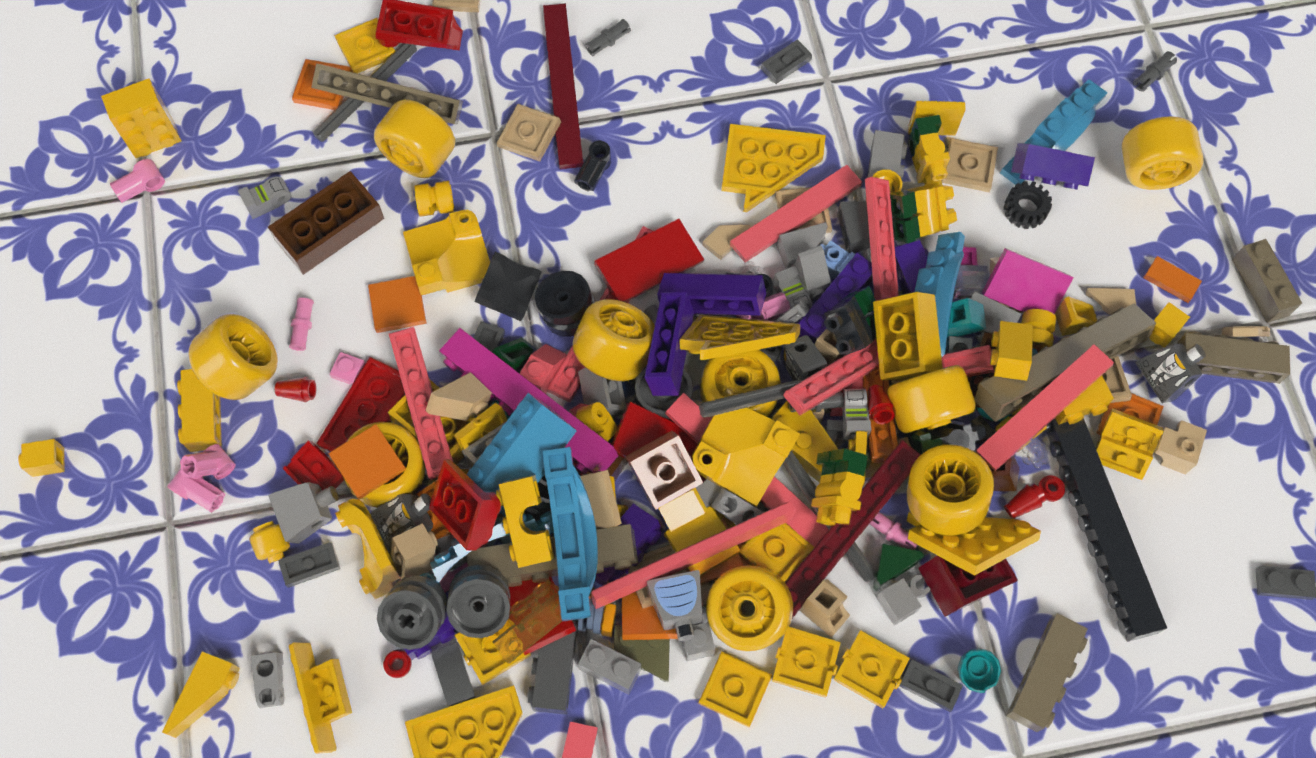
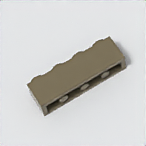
(1241, 357)
(1047, 673)

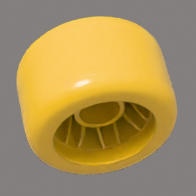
(414, 138)
(1162, 153)
(614, 340)
(233, 357)
(750, 367)
(931, 399)
(410, 455)
(950, 490)
(771, 602)

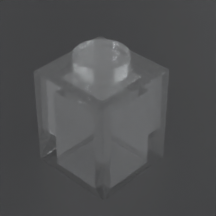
(970, 279)

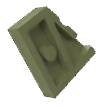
(650, 653)

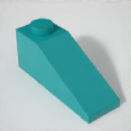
(966, 318)

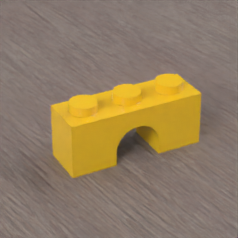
(527, 545)

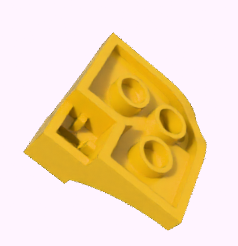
(448, 253)
(743, 452)
(378, 566)

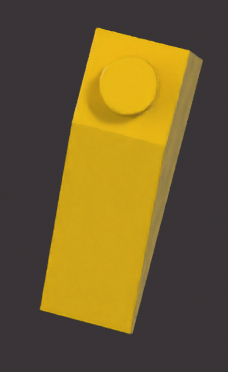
(204, 689)

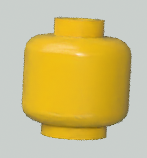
(268, 542)

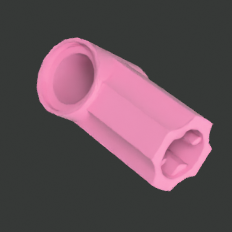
(143, 177)
(772, 308)
(210, 462)
(197, 490)

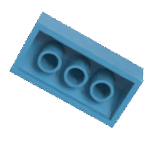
(519, 445)

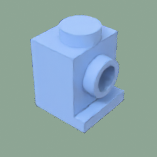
(836, 258)

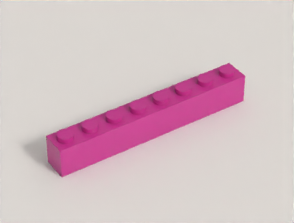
(509, 389)

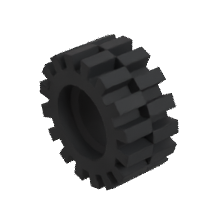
(1030, 193)

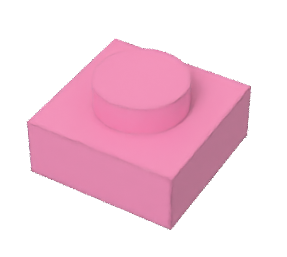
(346, 368)

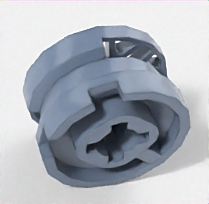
(592, 623)

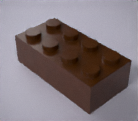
(326, 222)

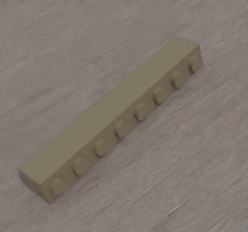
(1111, 335)

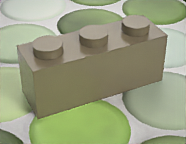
(1266, 281)

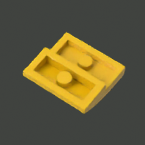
(1128, 444)

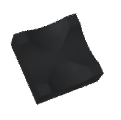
(508, 286)

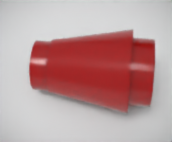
(297, 389)
(880, 405)
(1025, 501)

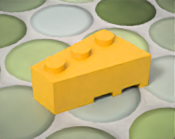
(811, 441)

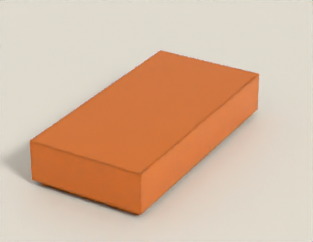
(1172, 279)

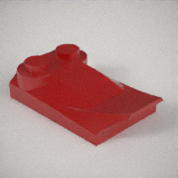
(417, 25)
(464, 507)

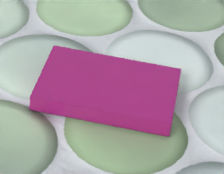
(1026, 283)

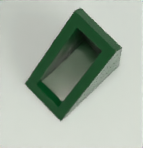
(515, 353)
(893, 562)

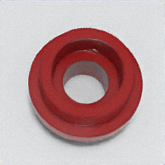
(1052, 496)
(394, 656)

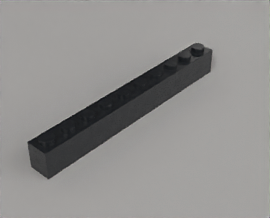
(1105, 530)

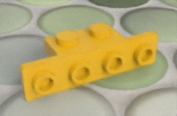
(321, 693)

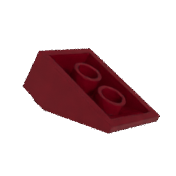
(957, 588)

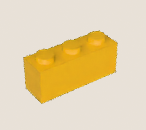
(199, 414)

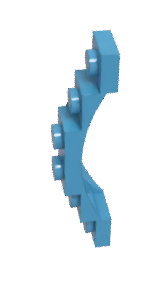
(1064, 123)
(941, 277)
(573, 533)
(446, 560)

